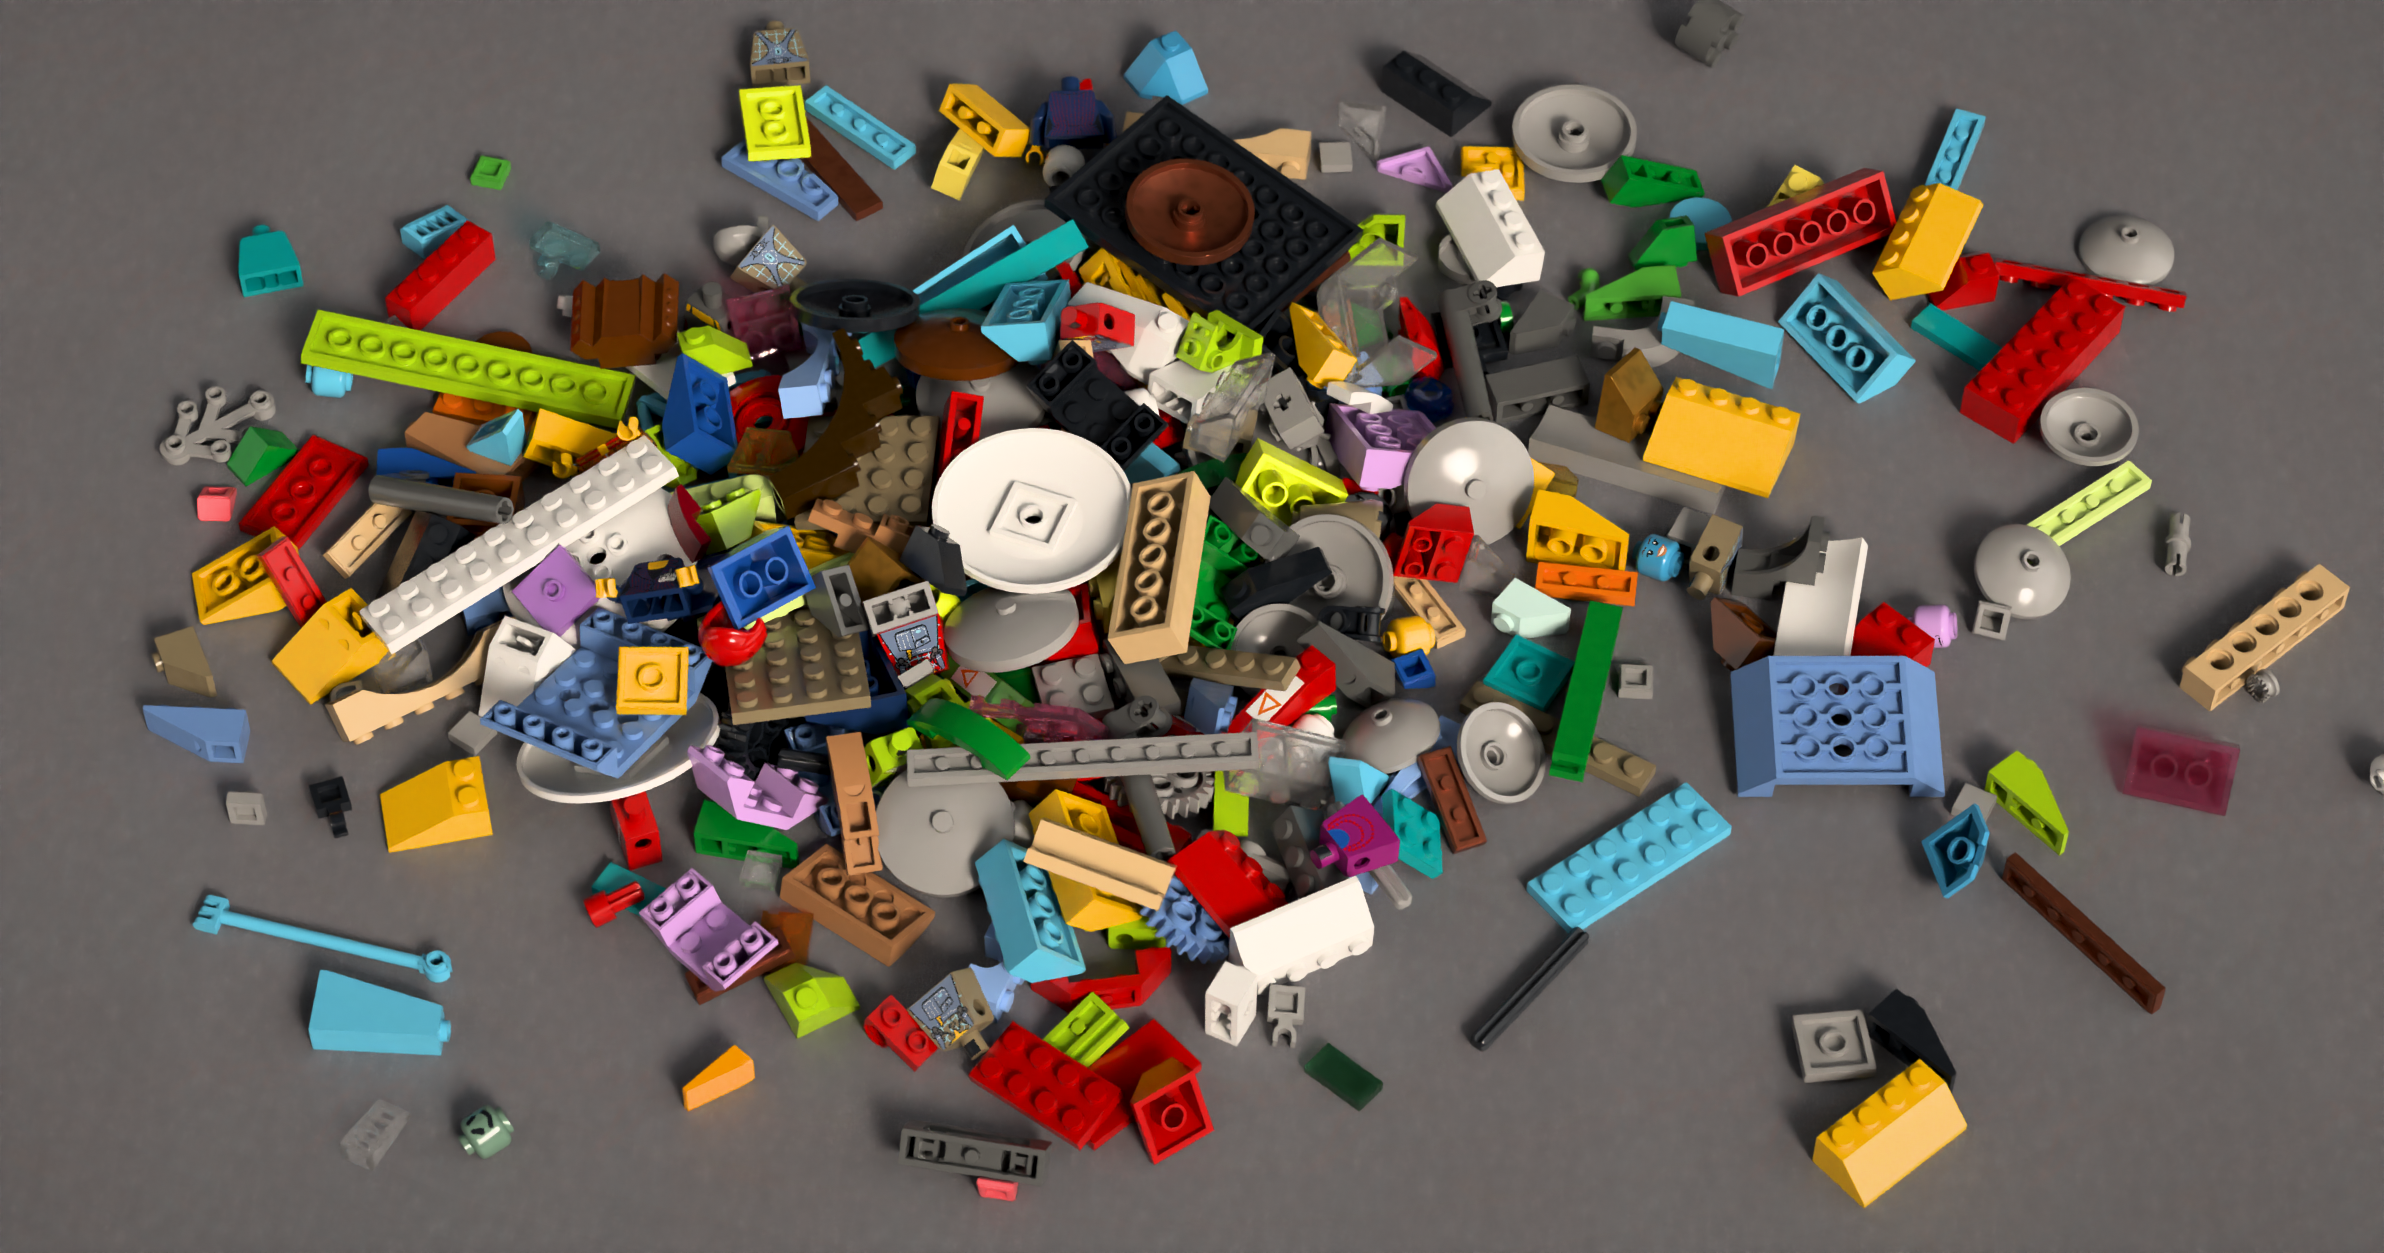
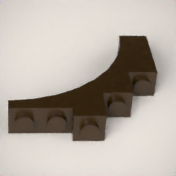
(832, 462)

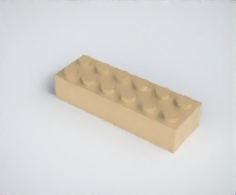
(1159, 568)

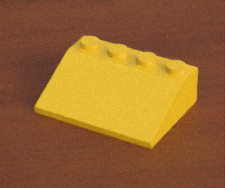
(1722, 437)

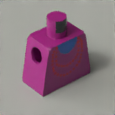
(1356, 840)

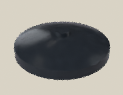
(854, 305)

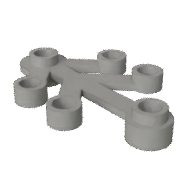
(181, 446)

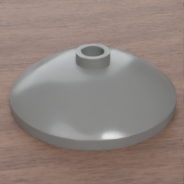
(2126, 250)
(2089, 426)
(2008, 578)
(1271, 631)
(1392, 734)
(1513, 751)

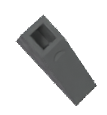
(1359, 670)

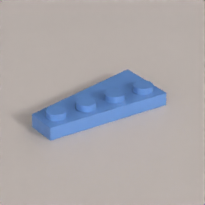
(784, 180)

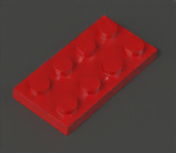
(1046, 1085)

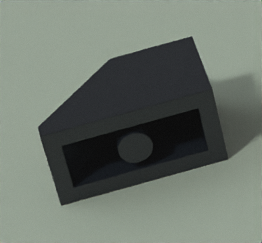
(936, 559)

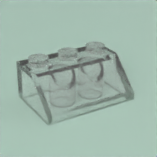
(1231, 406)
(1290, 766)

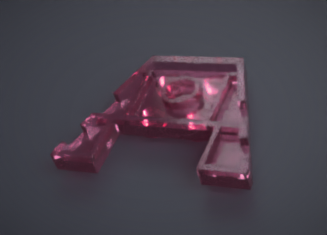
(1044, 721)

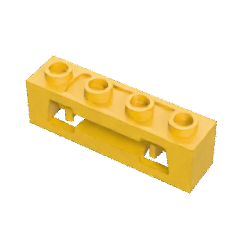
(1107, 271)

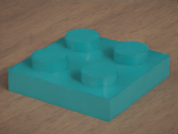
(1529, 673)
(1417, 833)

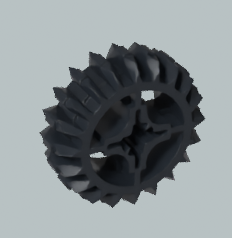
(751, 742)

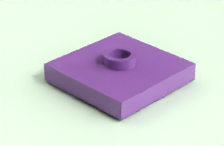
(557, 592)

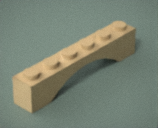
(1282, 149)
(364, 711)

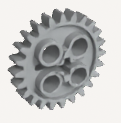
(1175, 791)

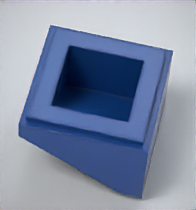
(1414, 671)

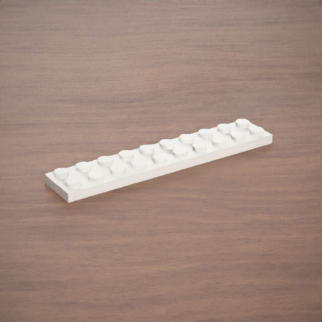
(518, 545)

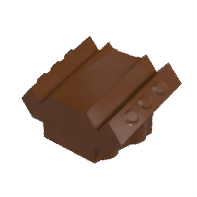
(625, 320)

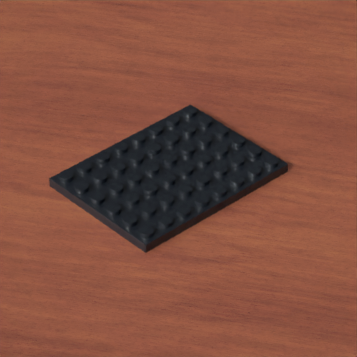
(1290, 236)

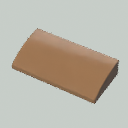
(856, 906)

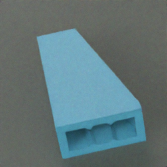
(1724, 341)
(374, 1019)

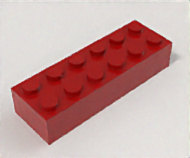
(1801, 231)
(2042, 359)

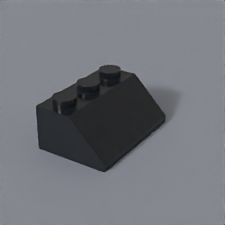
(1432, 93)
(424, 544)

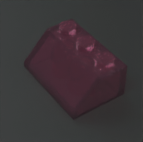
(2181, 769)

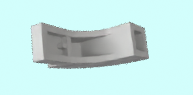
(1617, 343)

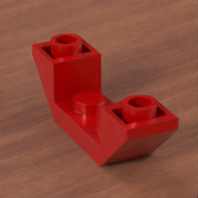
(1120, 991)

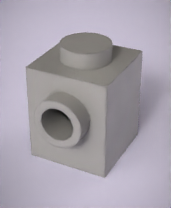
(1687, 530)

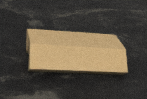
(1100, 863)

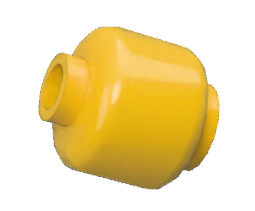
(1408, 635)

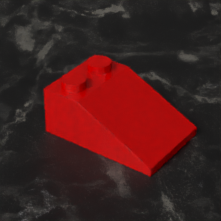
(1891, 634)

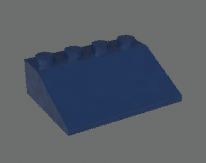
(887, 696)

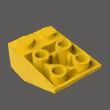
(330, 648)

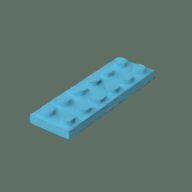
(1629, 858)

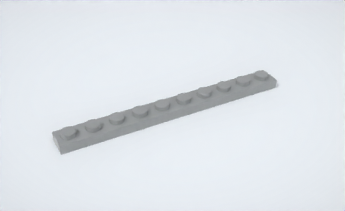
(1092, 759)

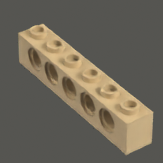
(2263, 636)

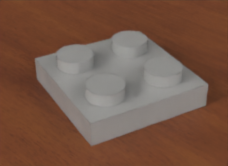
(1074, 684)
(1833, 1046)

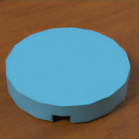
(1705, 216)

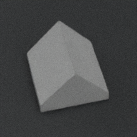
(1992, 620)

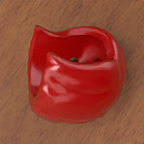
(724, 643)

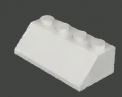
(1491, 230)
(1304, 935)

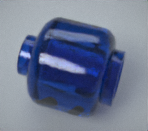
(1430, 398)

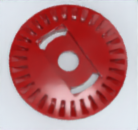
(761, 398)

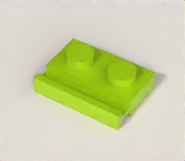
(1087, 1031)

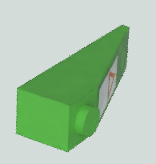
(986, 685)

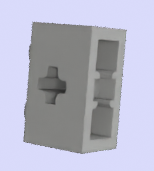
(1290, 410)
(899, 608)

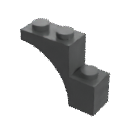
(1796, 562)

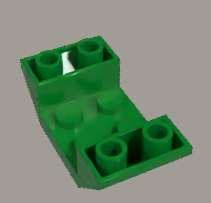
(1221, 561)

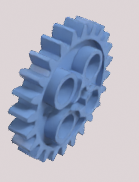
(1187, 925)

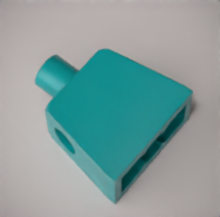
(267, 262)

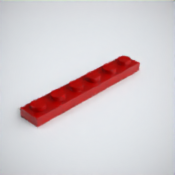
(2134, 293)

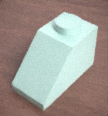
(1529, 612)

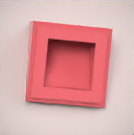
(216, 503)
(997, 1188)

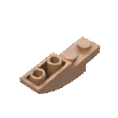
(854, 528)
(854, 803)

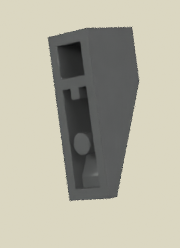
(1252, 521)

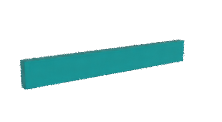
(987, 284)

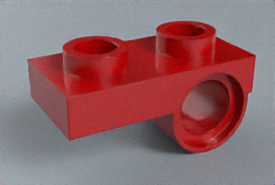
(894, 1027)

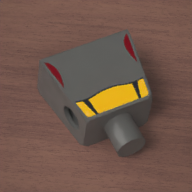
(707, 308)

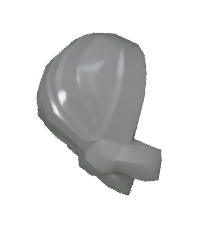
(736, 242)

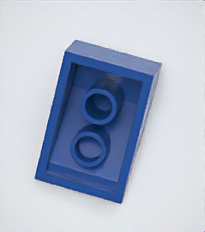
(699, 417)
(761, 576)

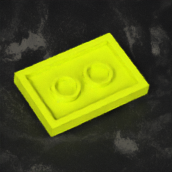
(774, 123)

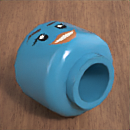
(1658, 557)

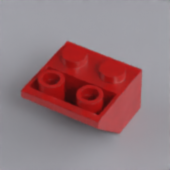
(1436, 544)

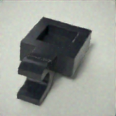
(332, 800)

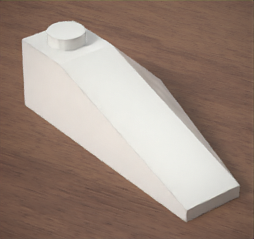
(1155, 335)

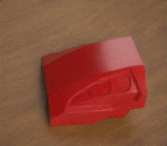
(1417, 329)

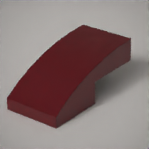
(683, 515)

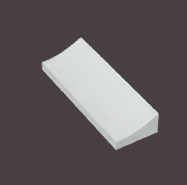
(1823, 616)

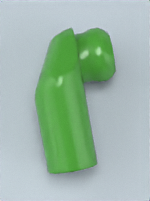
(1589, 282)

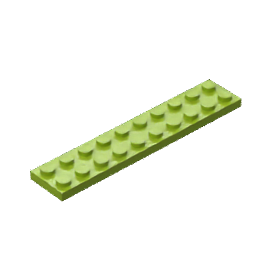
(467, 368)

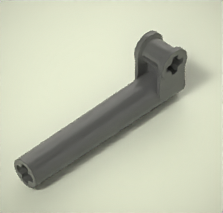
(1459, 312)
(410, 491)
(1136, 722)

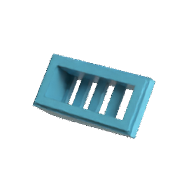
(424, 242)

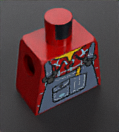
(1090, 323)
(915, 643)

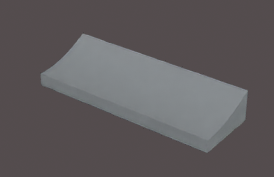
(1573, 442)

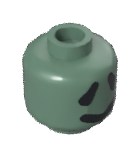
(485, 1131)

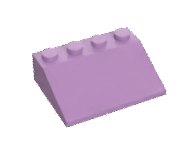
(1375, 445)

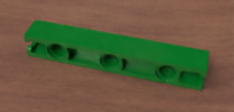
(1585, 691)

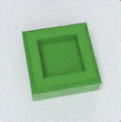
(490, 172)

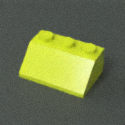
(1286, 482)

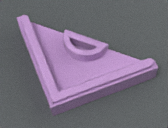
(1416, 167)

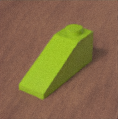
(2028, 798)

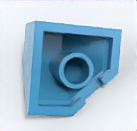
(1168, 69)
(1958, 850)

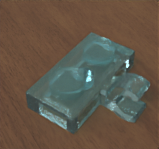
(563, 246)

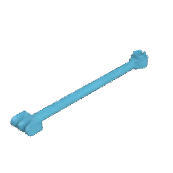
(216, 913)

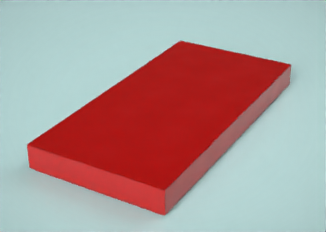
(305, 491)
(1125, 1067)

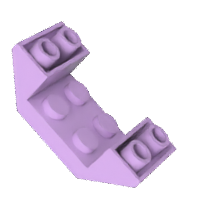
(775, 799)
(705, 931)

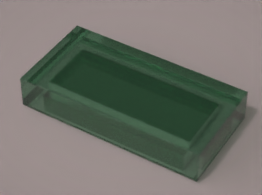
(1343, 1077)

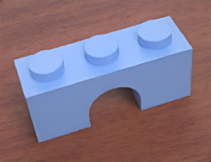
(996, 981)

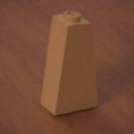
(448, 441)

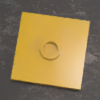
(652, 680)

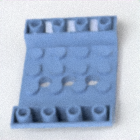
(591, 685)
(1788, 732)

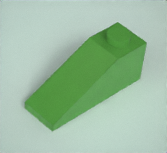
(1633, 295)

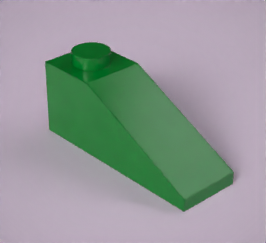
(1648, 183)
(724, 836)

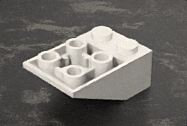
(519, 662)

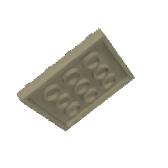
(893, 477)

